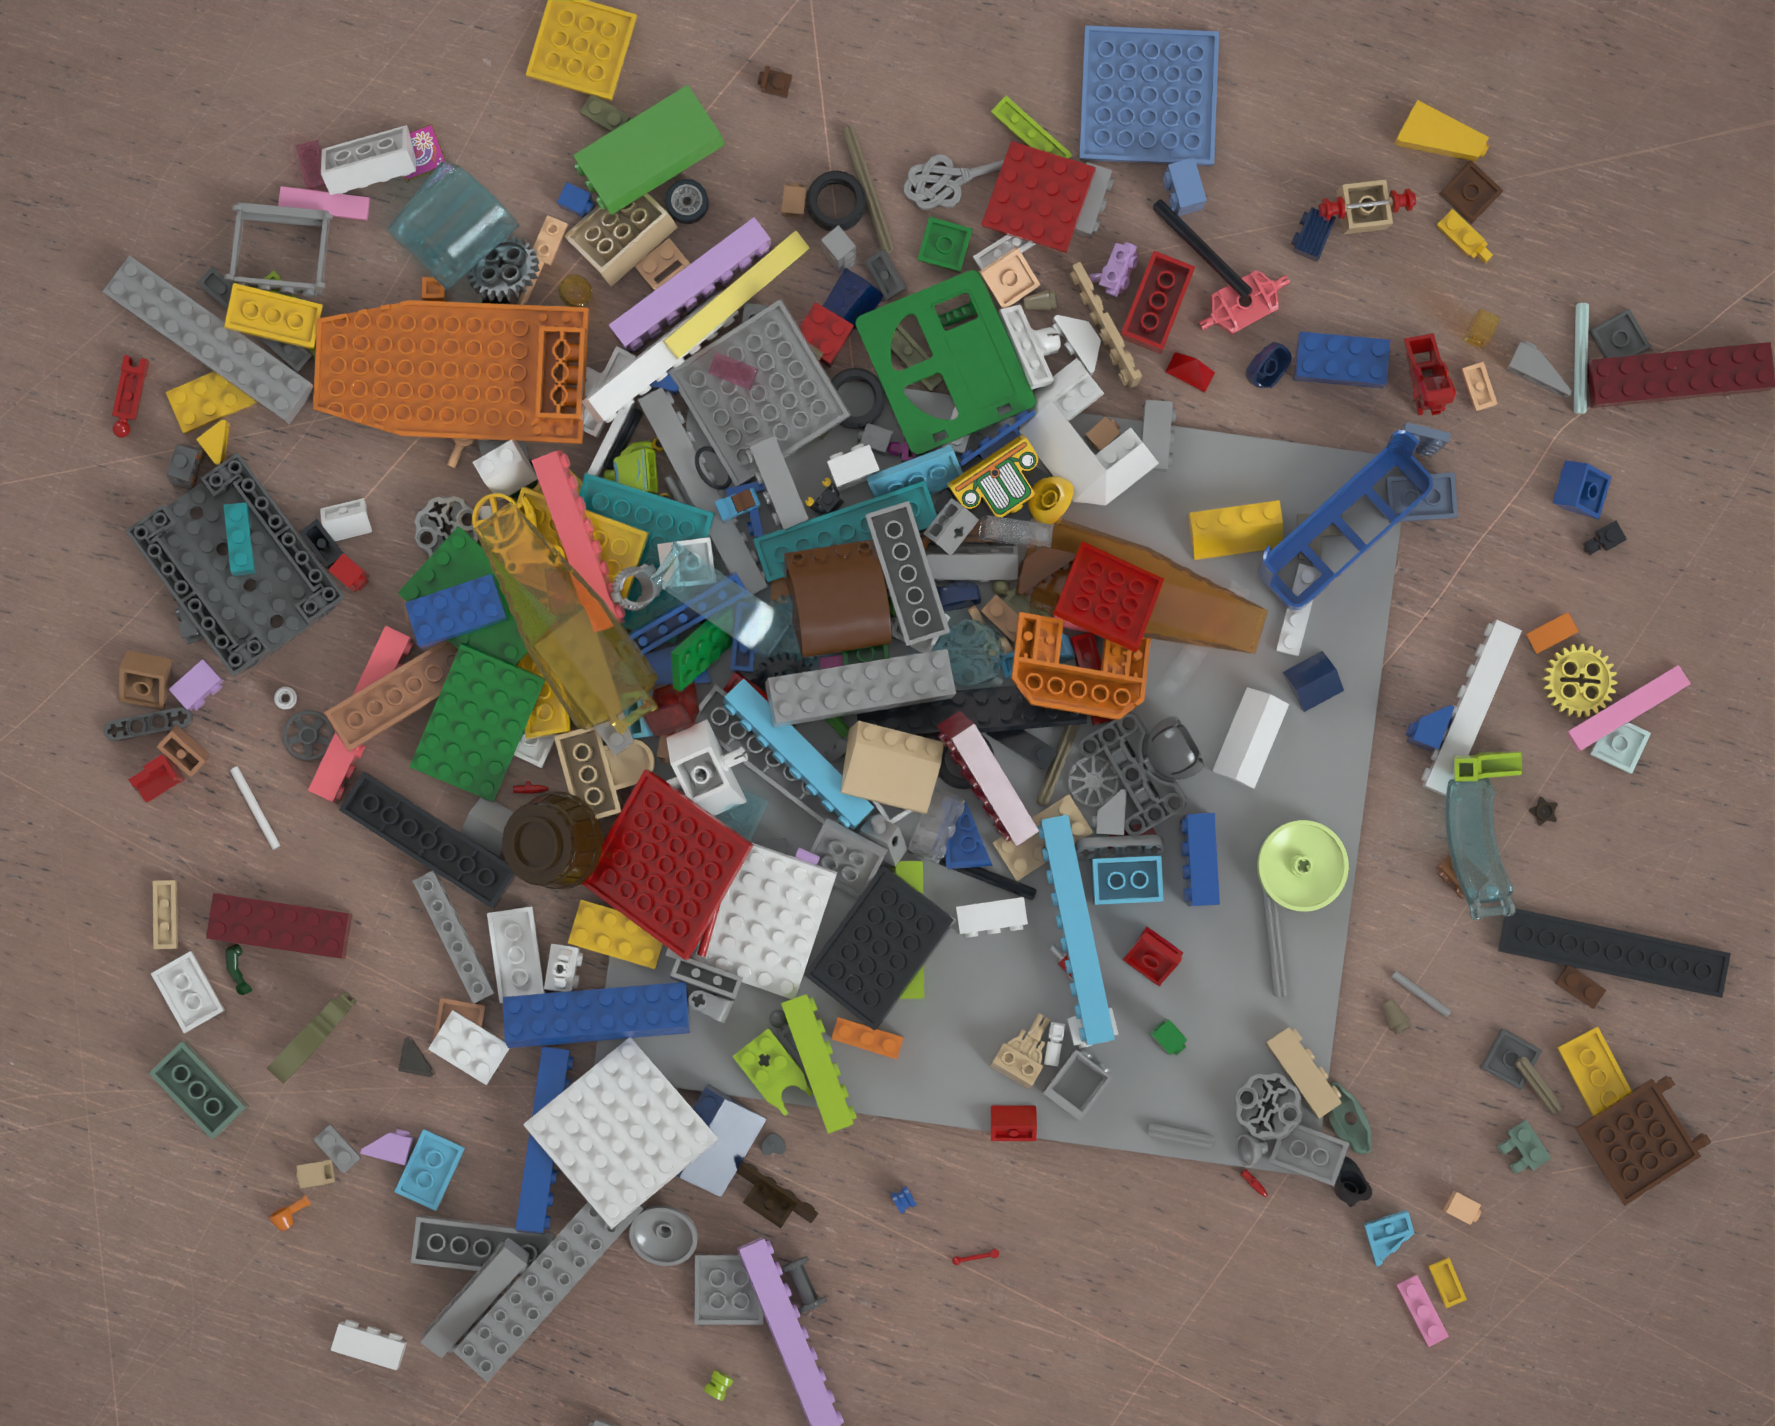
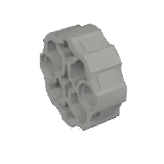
(425, 525)
(1247, 1111)

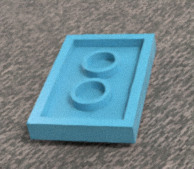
(430, 1169)

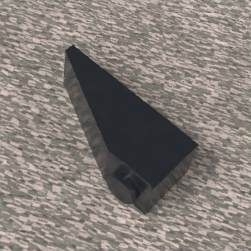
(1026, 746)

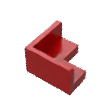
(156, 778)

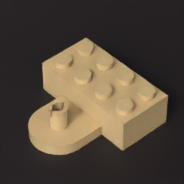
(598, 774)

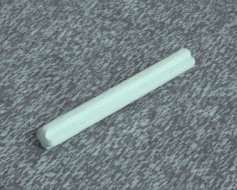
(1581, 358)

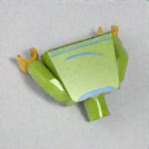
(637, 467)

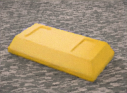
(1447, 1282)

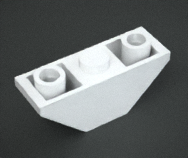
(1079, 339)

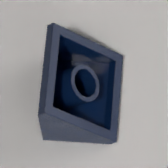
(1314, 681)

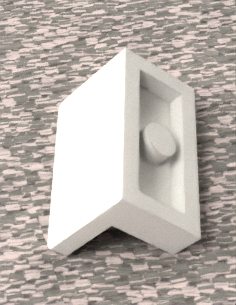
(346, 519)

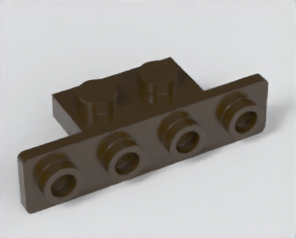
(771, 1199)

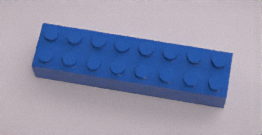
(596, 1015)

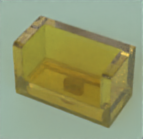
(1481, 329)

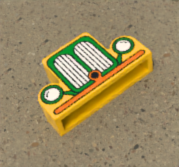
(998, 479)

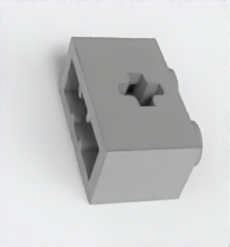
(951, 526)

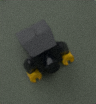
(828, 501)

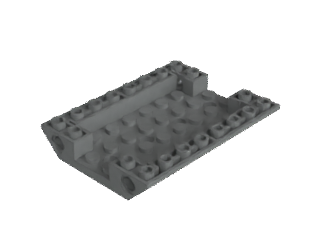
(228, 616)

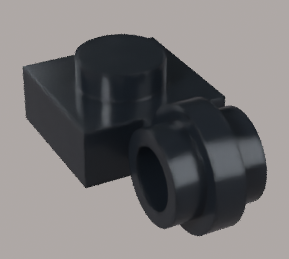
(1609, 537)

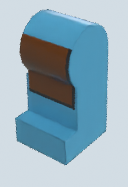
(737, 504)

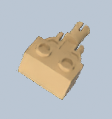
(1021, 1058)

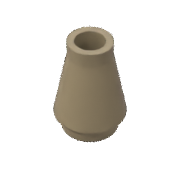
(1042, 301)
(1396, 1017)

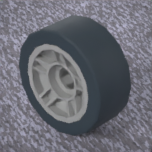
(691, 190)

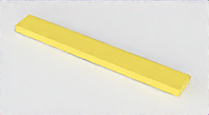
(736, 294)

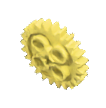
(1580, 660)

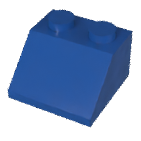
(1582, 489)
(1430, 729)

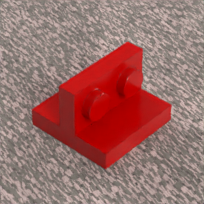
(1153, 956)

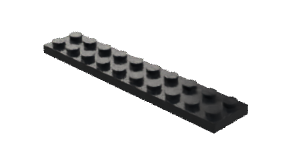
(987, 708)
(1615, 952)

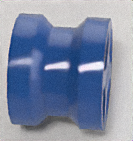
(903, 1199)

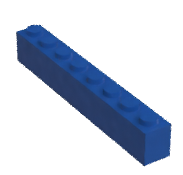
(539, 1167)

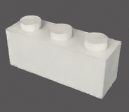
(991, 916)
(369, 1344)

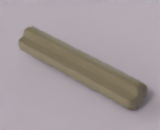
(1538, 1085)

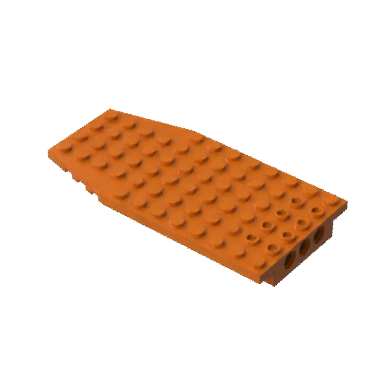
(456, 370)

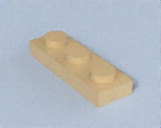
(165, 915)

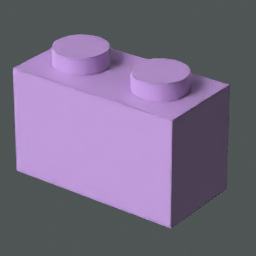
(197, 685)

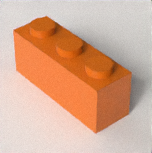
(867, 1038)

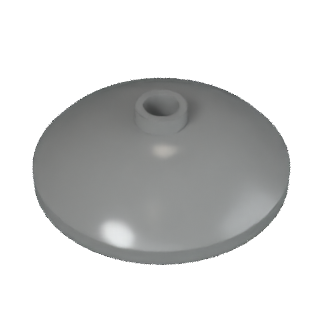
(661, 1244)

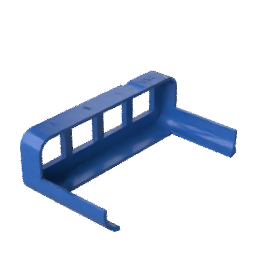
(1397, 453)

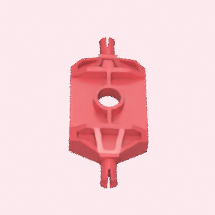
(1232, 316)

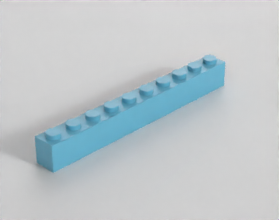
(1076, 930)

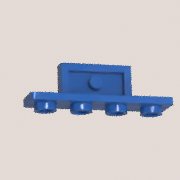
(1006, 434)

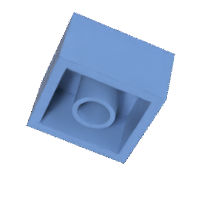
(1184, 187)

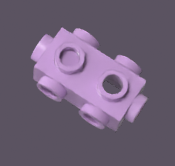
(1116, 275)

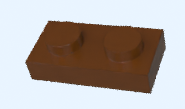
(1580, 986)

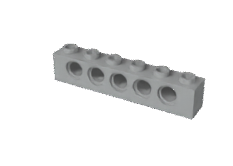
(454, 937)

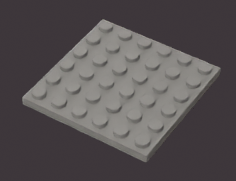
(787, 398)

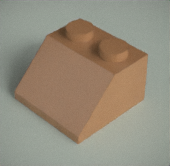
(144, 679)

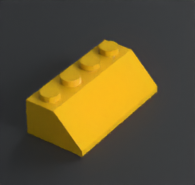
(1235, 529)

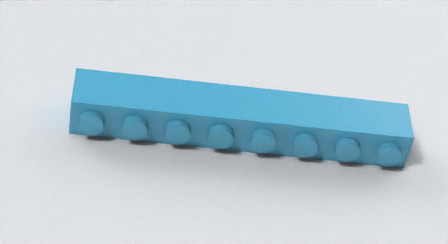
(797, 754)

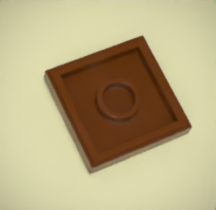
(1471, 192)

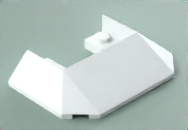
(1094, 477)

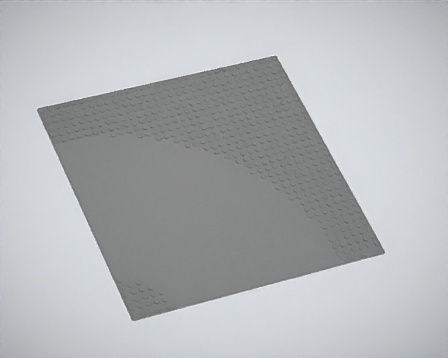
(997, 983)

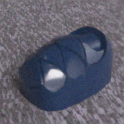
(1268, 366)
(959, 595)

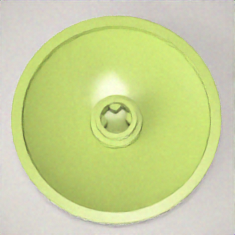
(1302, 865)

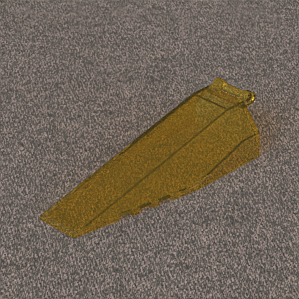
(566, 625)

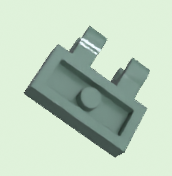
(1528, 1145)

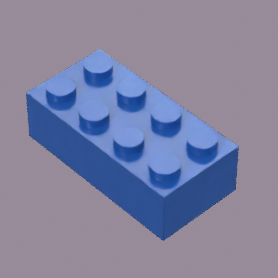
(1341, 360)
(456, 611)
(1201, 859)

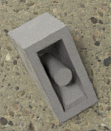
(1111, 816)

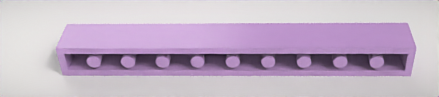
(787, 1333)

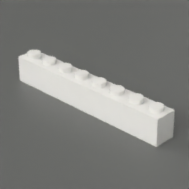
(641, 372)
(1473, 703)

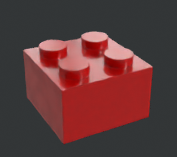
(826, 332)

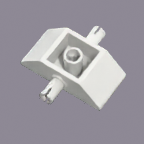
(697, 750)

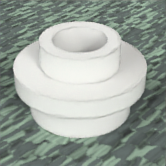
(279, 694)

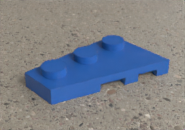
(966, 846)

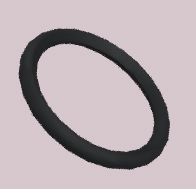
(701, 474)

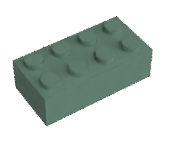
(199, 1089)

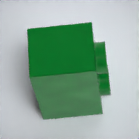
(1168, 1037)

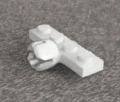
(1030, 345)
(618, 360)

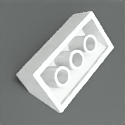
(368, 160)

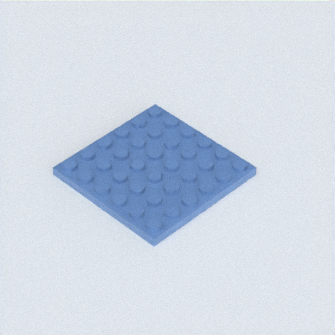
(1149, 95)

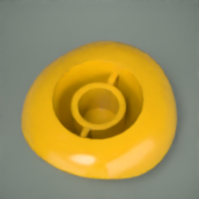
(1050, 499)

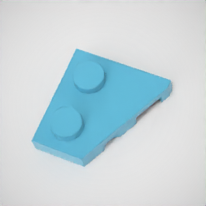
(1387, 1234)

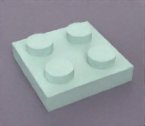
(1622, 747)

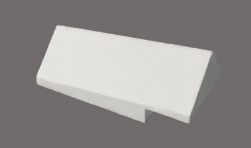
(1250, 737)

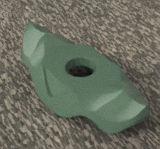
(1356, 1134)

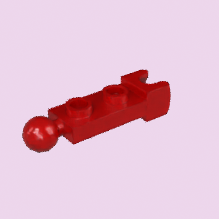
(128, 394)

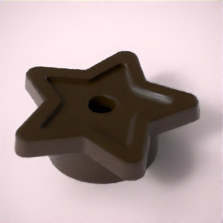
(1550, 810)

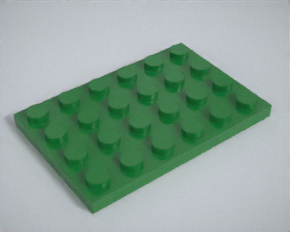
(477, 722)

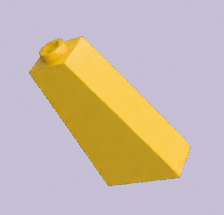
(1440, 134)

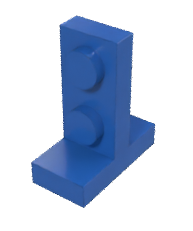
(754, 526)

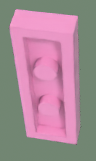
(1422, 1310)

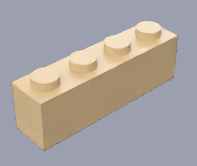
(1303, 1072)

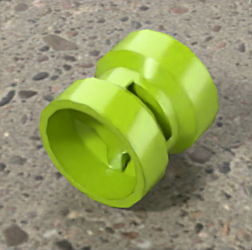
(718, 1385)

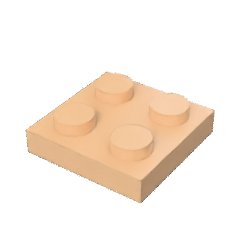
(1009, 278)

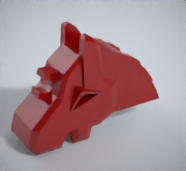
(1431, 391)

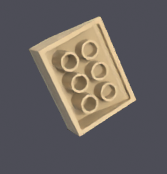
(620, 240)
(891, 767)

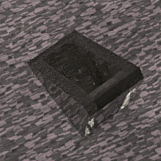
(413, 1060)

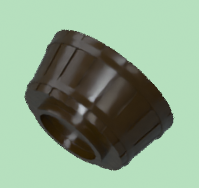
(553, 841)

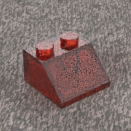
(674, 710)

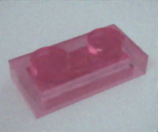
(310, 162)
(733, 371)

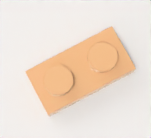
(1479, 386)

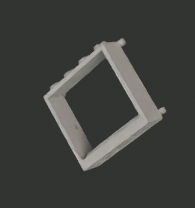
(281, 215)

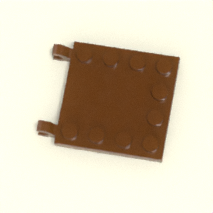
(1640, 1140)

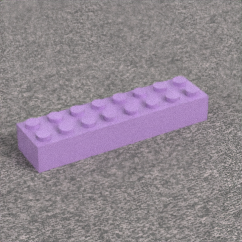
(691, 286)

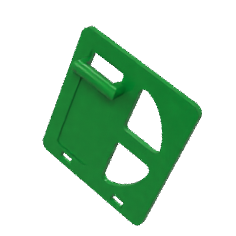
(971, 358)

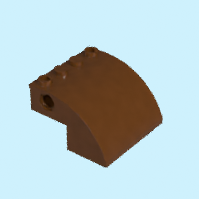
(838, 598)

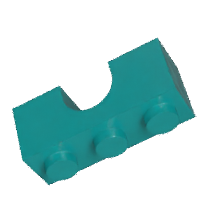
(239, 539)

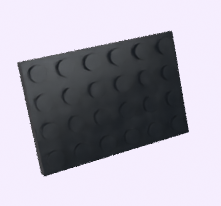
(879, 947)

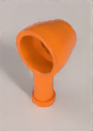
(283, 1217)

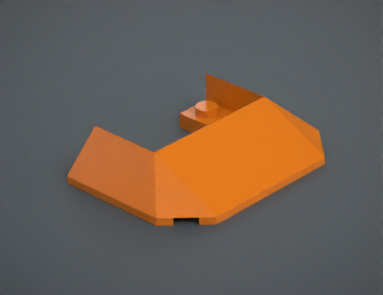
(1075, 689)

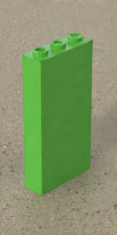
(648, 150)

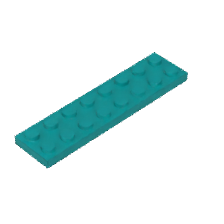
(839, 527)

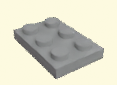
(1311, 1154)

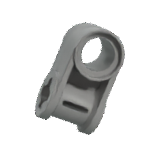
(714, 1006)

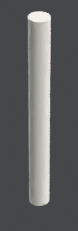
(255, 808)

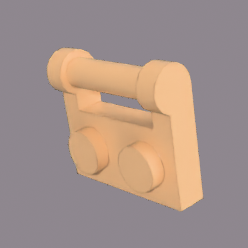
(659, 261)

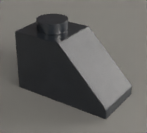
(321, 543)

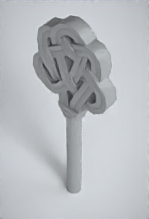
(919, 181)

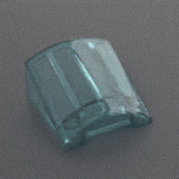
(452, 223)

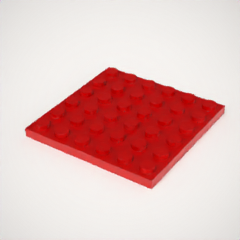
(667, 864)

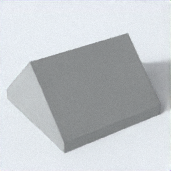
(486, 824)

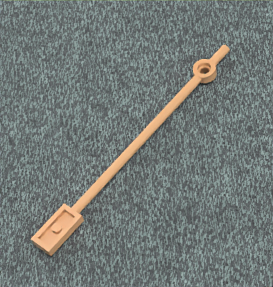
(546, 249)

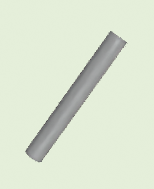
(1420, 993)

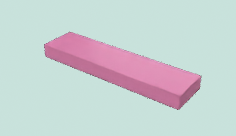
(338, 204)

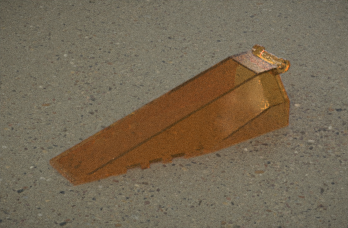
(1188, 605)

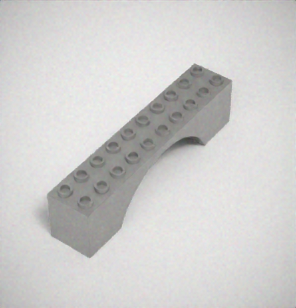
(539, 1290)

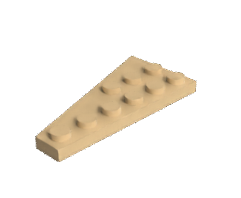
(1109, 333)

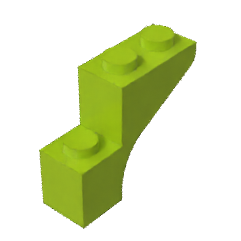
(1487, 765)

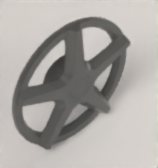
(308, 735)

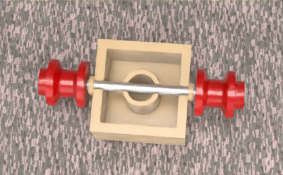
(1366, 206)

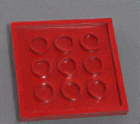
(1038, 197)
(1108, 596)

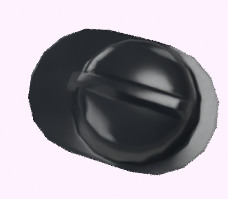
(1351, 1184)

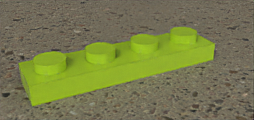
(1026, 128)

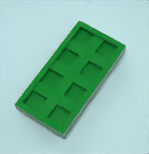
(698, 653)

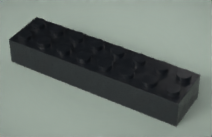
(428, 840)

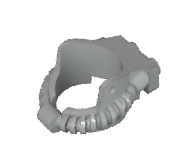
(649, 588)

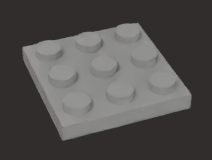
(849, 855)
(724, 1292)

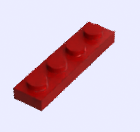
(1088, 657)

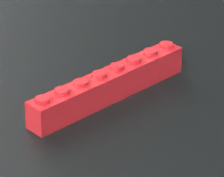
(574, 526)
(337, 761)

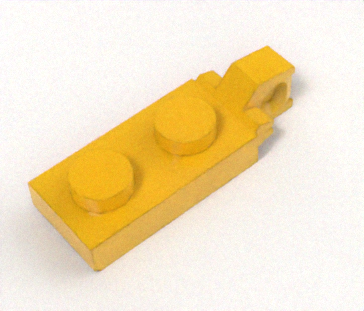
(1464, 236)

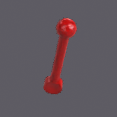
(993, 1253)

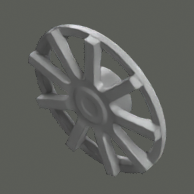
(1093, 781)

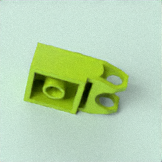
(777, 1076)

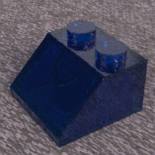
(852, 297)

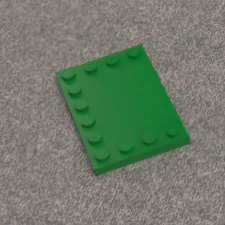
(455, 563)

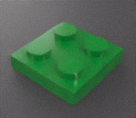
(944, 244)

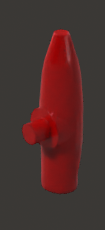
(529, 789)
(1253, 1182)

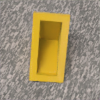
(215, 441)

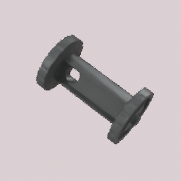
(803, 1284)

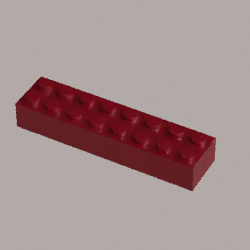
(1681, 375)

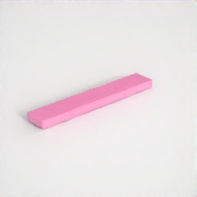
(1628, 708)

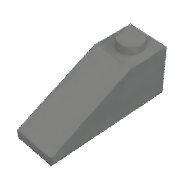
(1534, 367)

